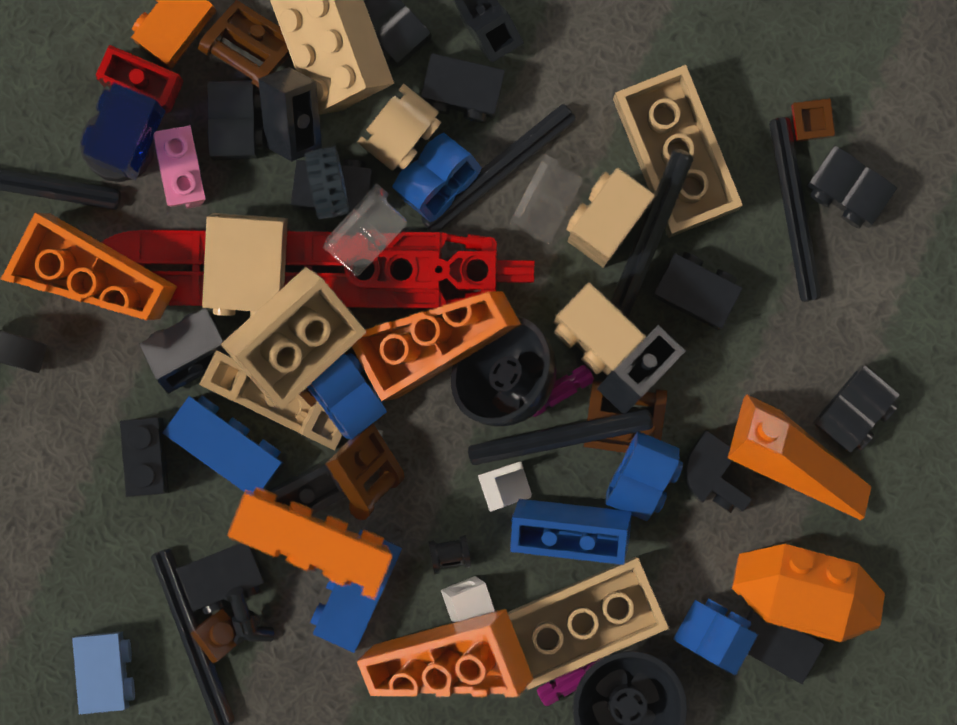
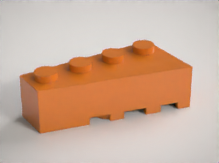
(76, 266)
(310, 540)

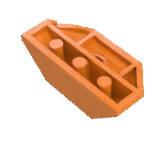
(809, 591)

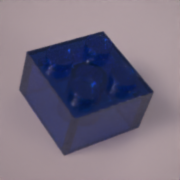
(122, 130)

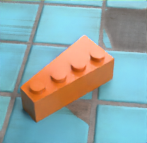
(423, 345)
(457, 658)

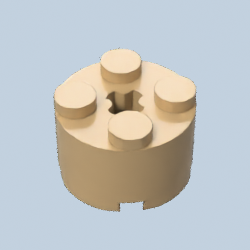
(399, 129)

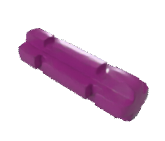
(567, 386)
(563, 685)

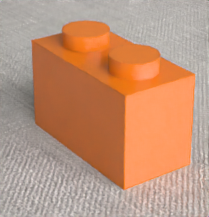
(171, 28)

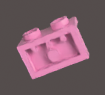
(179, 167)

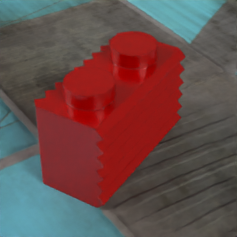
(139, 76)

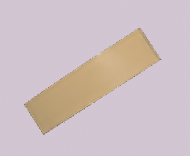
(229, 380)

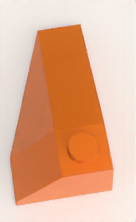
(786, 453)

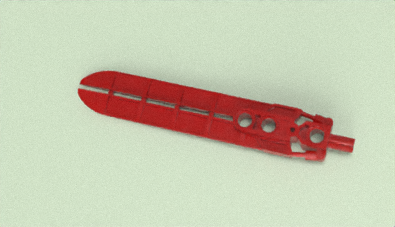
(307, 250)

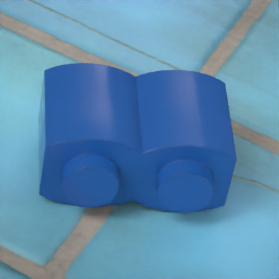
(436, 177)
(347, 397)
(644, 476)
(715, 636)

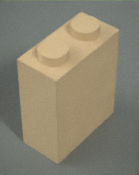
(243, 262)

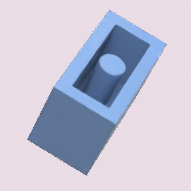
(102, 672)

